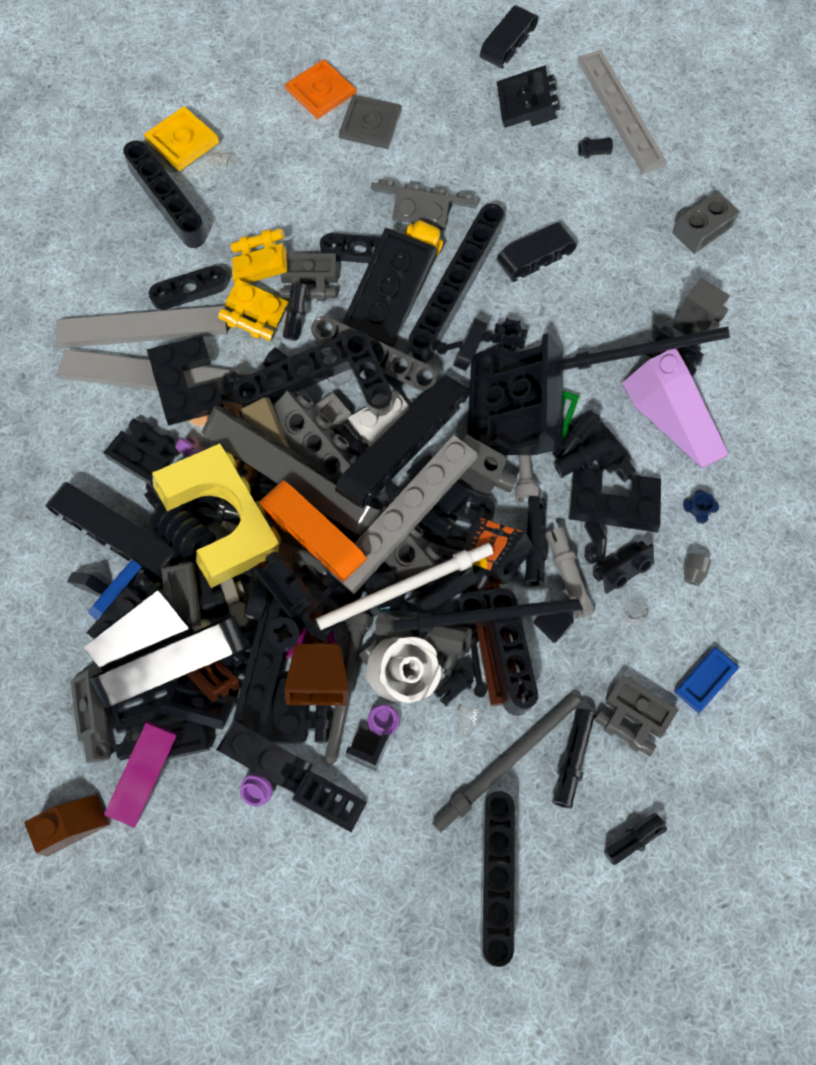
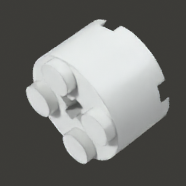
(415, 657)

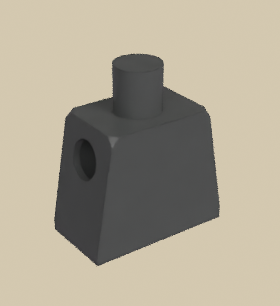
(486, 470)

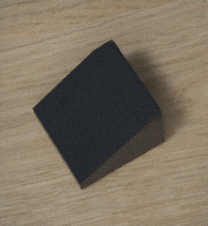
(554, 625)

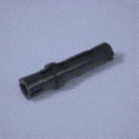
(536, 533)
(571, 768)

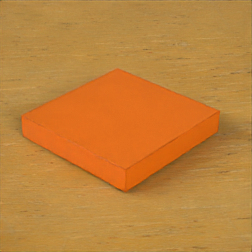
(320, 89)

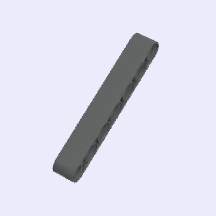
(284, 464)

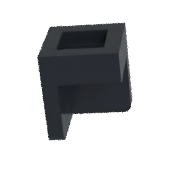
(367, 748)

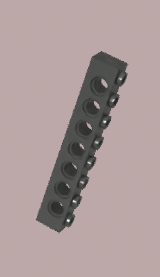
(290, 411)

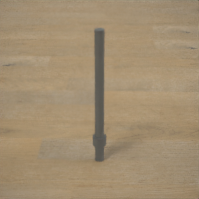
(462, 803)

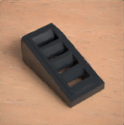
(303, 789)

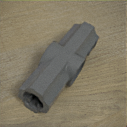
(446, 639)

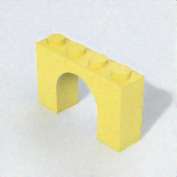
(215, 474)

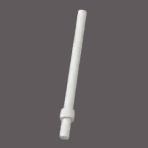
(460, 561)

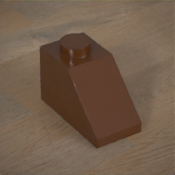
(65, 824)

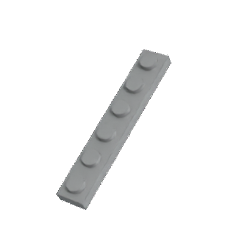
(410, 508)

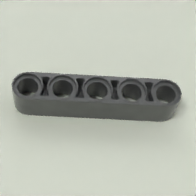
(389, 357)

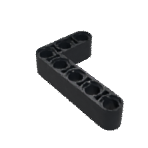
(320, 371)

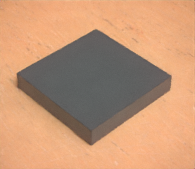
(370, 121)

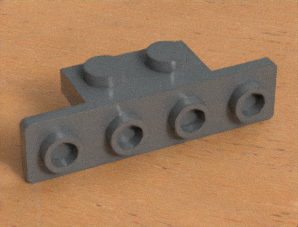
(415, 205)

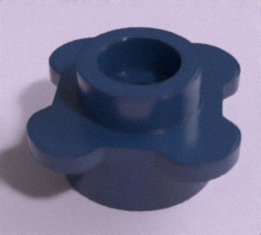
(701, 498)

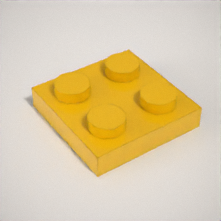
(181, 138)

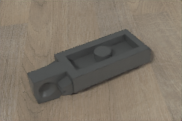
(90, 718)

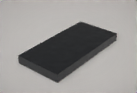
(389, 286)

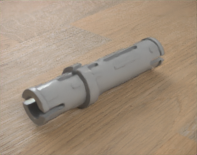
(565, 561)

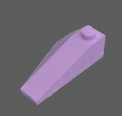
(671, 400)

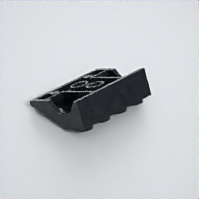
(517, 399)

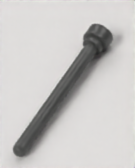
(357, 628)

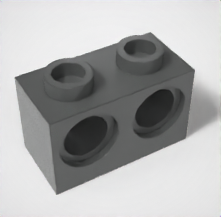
(705, 221)
(702, 309)

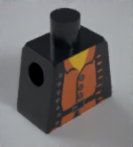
(509, 551)

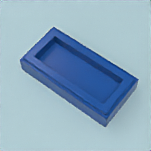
(114, 589)
(706, 679)

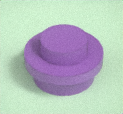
(383, 719)
(256, 789)

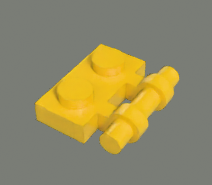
(261, 263)
(255, 304)

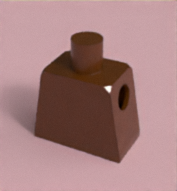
(316, 675)

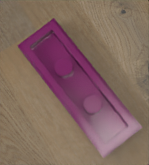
(140, 774)

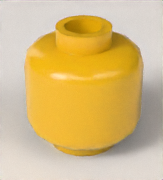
(426, 233)

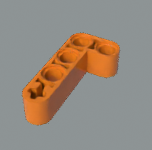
(295, 515)

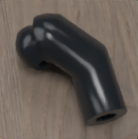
(599, 543)

